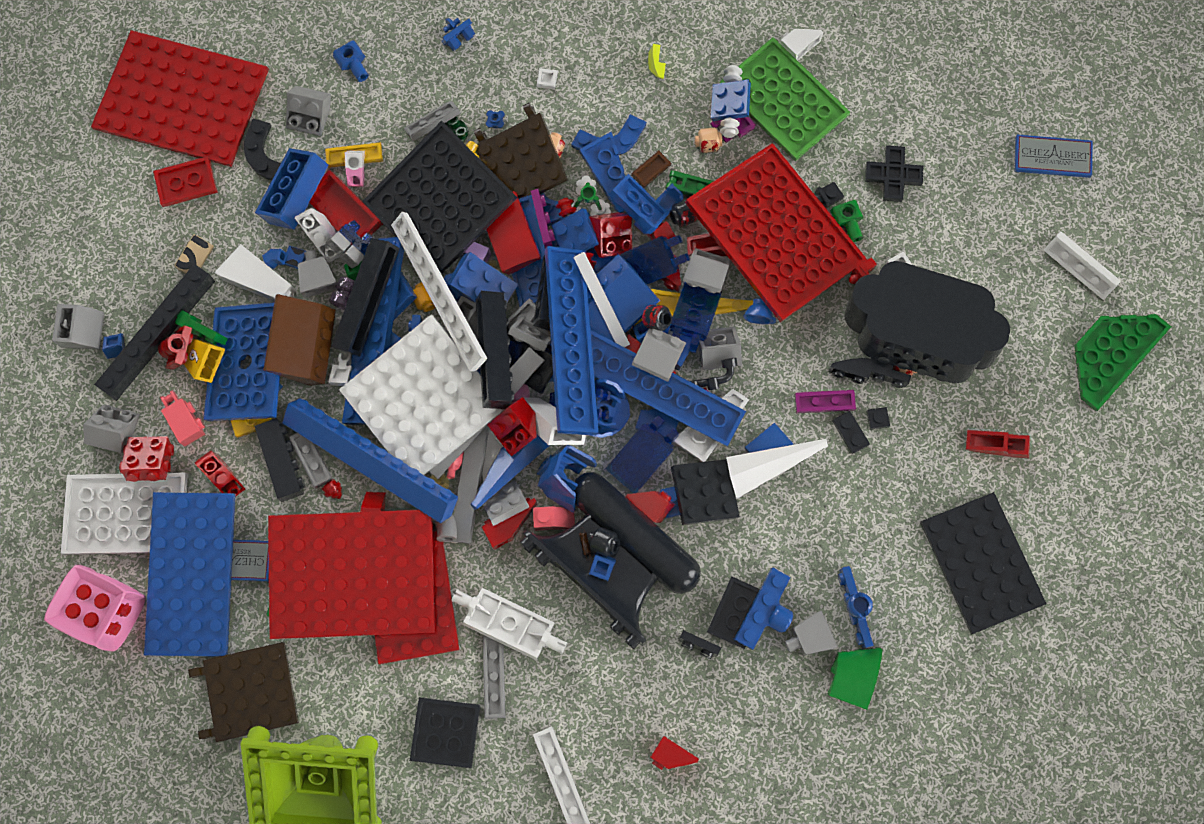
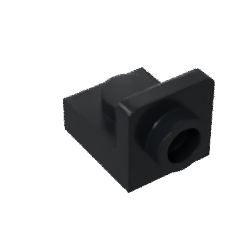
(829, 194)

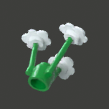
(587, 192)

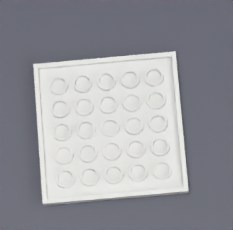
(420, 397)

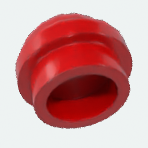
(332, 489)

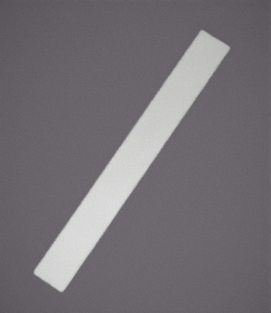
(601, 299)

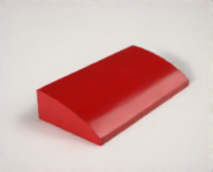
(342, 205)
(513, 239)

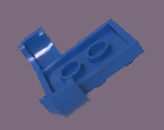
(642, 206)

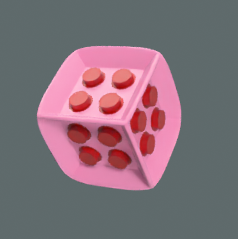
(94, 608)

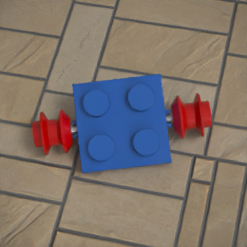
(575, 229)

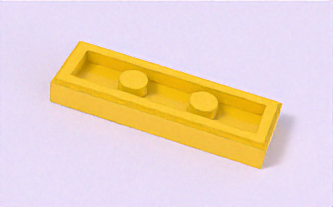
(336, 156)

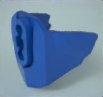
(617, 406)
(554, 480)

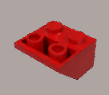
(613, 233)
(515, 426)

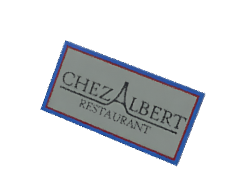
(1053, 156)
(250, 560)

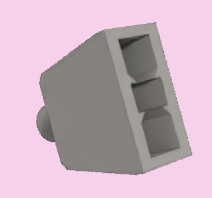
(315, 275)
(812, 636)

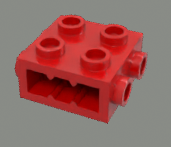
(146, 458)

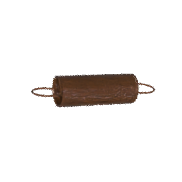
(584, 543)

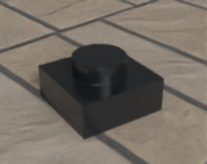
(878, 418)

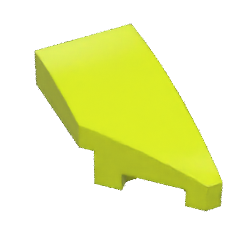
(655, 66)

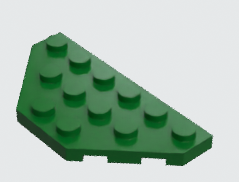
(1112, 352)

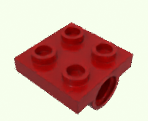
(177, 355)

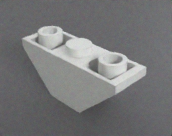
(319, 231)

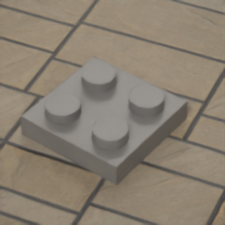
(524, 331)
(505, 503)

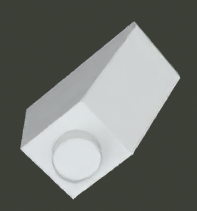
(800, 41)

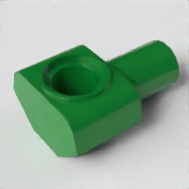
(850, 223)

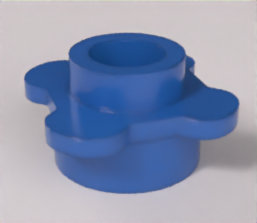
(495, 123)

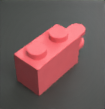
(182, 419)

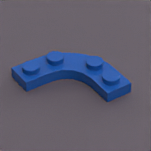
(623, 140)

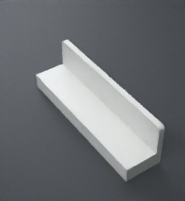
(1082, 265)

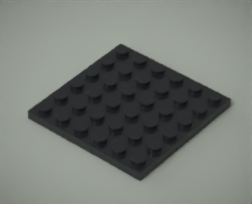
(444, 193)

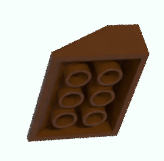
(299, 340)

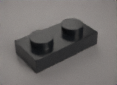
(851, 432)

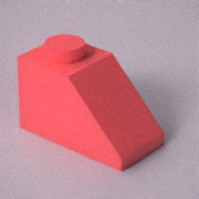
(552, 518)

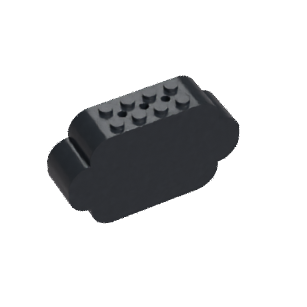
(926, 322)

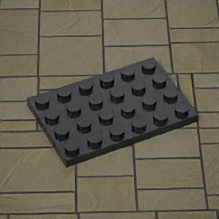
(983, 563)

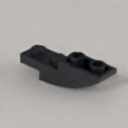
(862, 368)

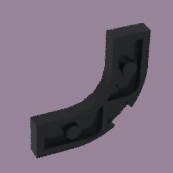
(254, 149)

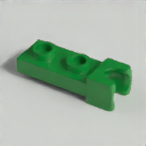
(199, 329)

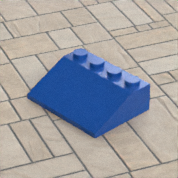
(625, 293)

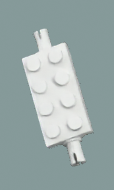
(508, 623)

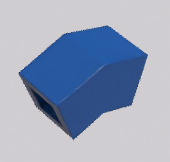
(274, 257)

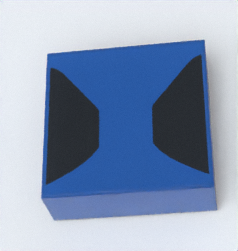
(294, 256)

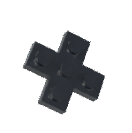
(894, 173)

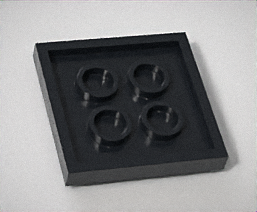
(704, 492)
(445, 732)

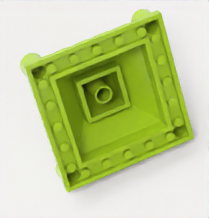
(309, 780)

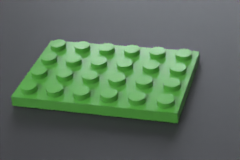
(789, 100)

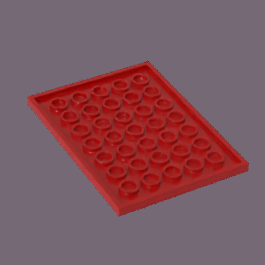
(180, 98)
(775, 232)
(350, 574)

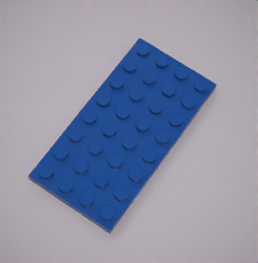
(190, 574)

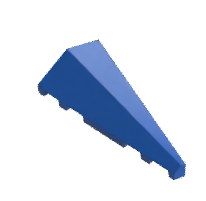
(507, 467)

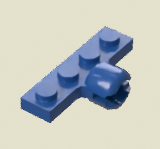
(858, 607)
(766, 610)

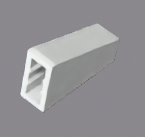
(253, 275)
(547, 424)

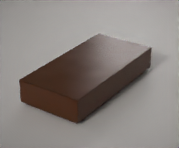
(651, 169)

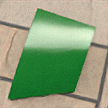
(855, 676)

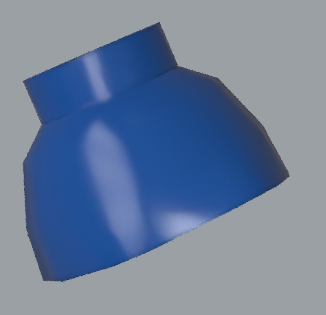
(759, 313)

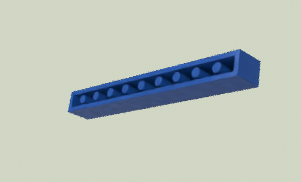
(370, 460)

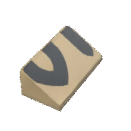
(195, 252)

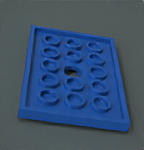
(239, 391)

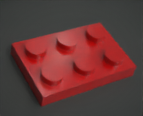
(185, 181)

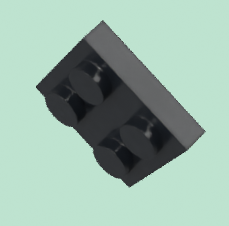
(691, 641)

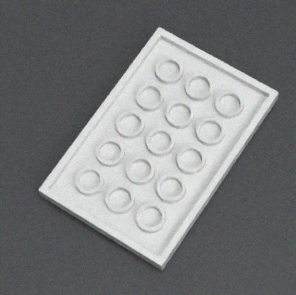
(110, 513)

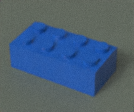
(291, 188)

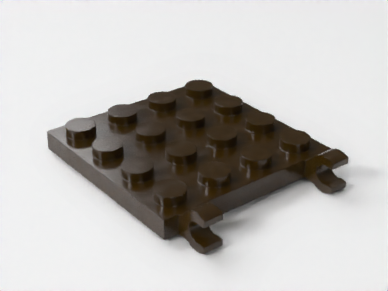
(523, 155)
(248, 692)

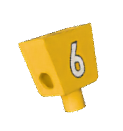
(203, 360)

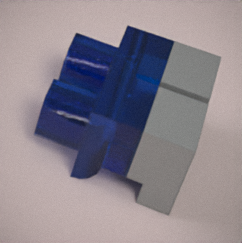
(344, 237)

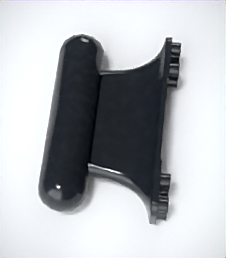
(641, 560)

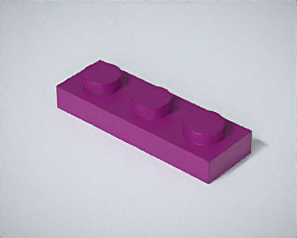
(543, 218)
(825, 401)

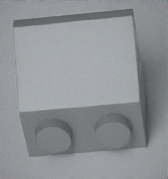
(720, 345)
(659, 354)

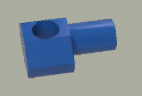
(352, 63)

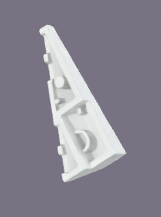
(756, 468)

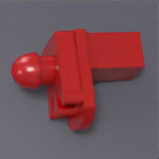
(862, 270)

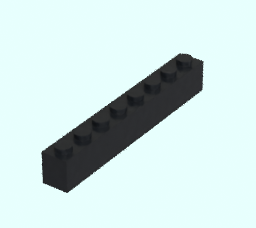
(153, 332)

